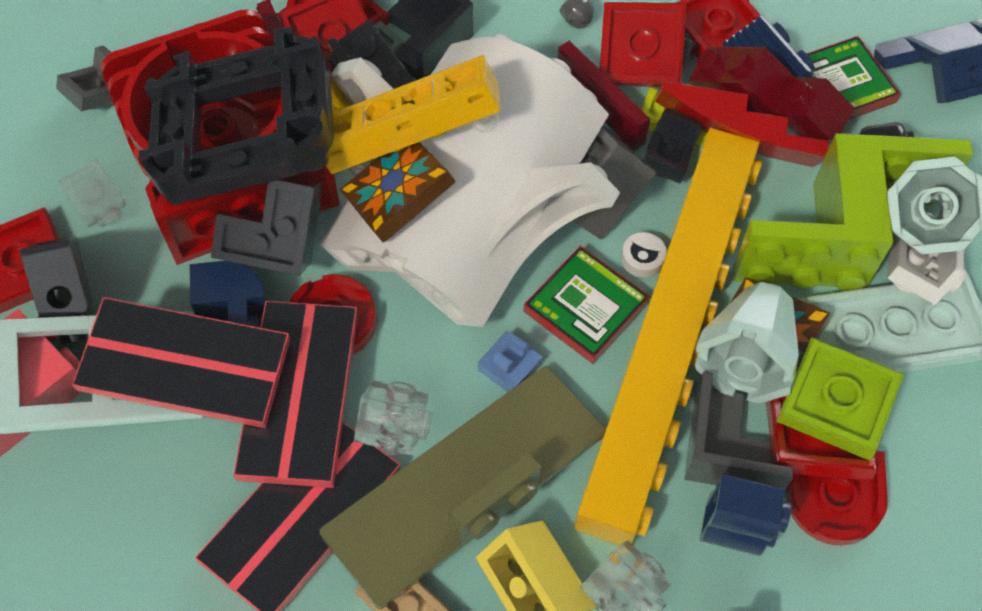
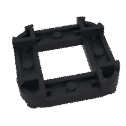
(301, 134)

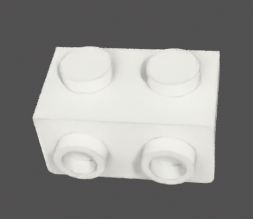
(925, 274)

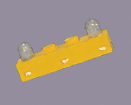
(414, 114)

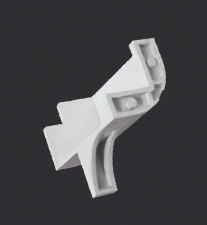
(508, 187)

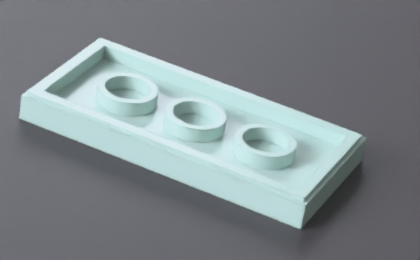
(903, 327)

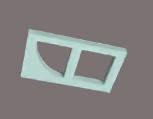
(98, 412)

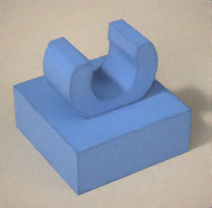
(509, 361)

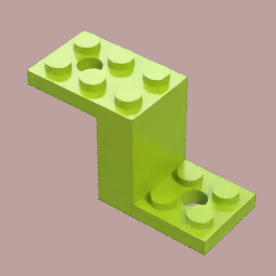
(850, 211)

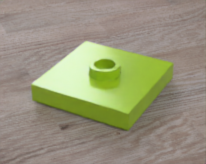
(841, 398)

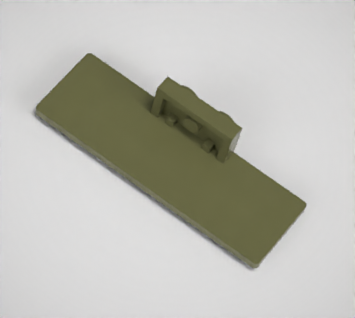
(461, 486)

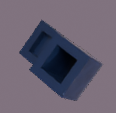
(227, 292)

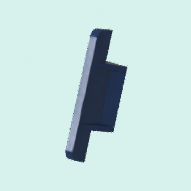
(953, 53)

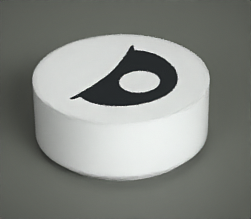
(643, 254)

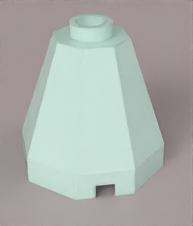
(954, 190)
(752, 345)

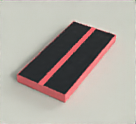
(182, 362)
(310, 398)
(275, 535)

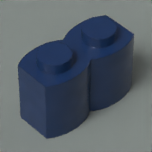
(744, 515)

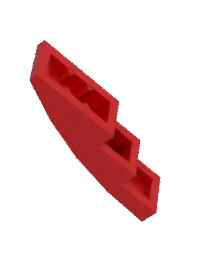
(728, 113)

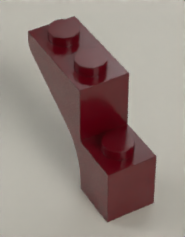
(810, 103)

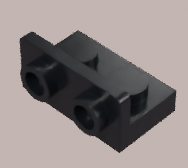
(370, 46)

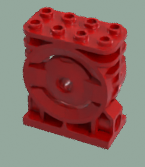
(191, 225)

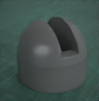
(577, 12)

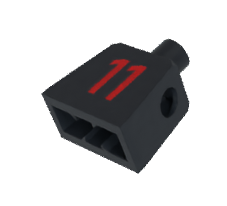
(53, 265)

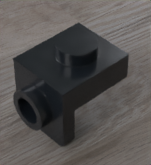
(672, 144)

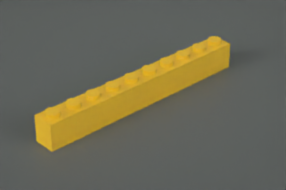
(667, 343)

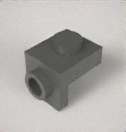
(86, 86)

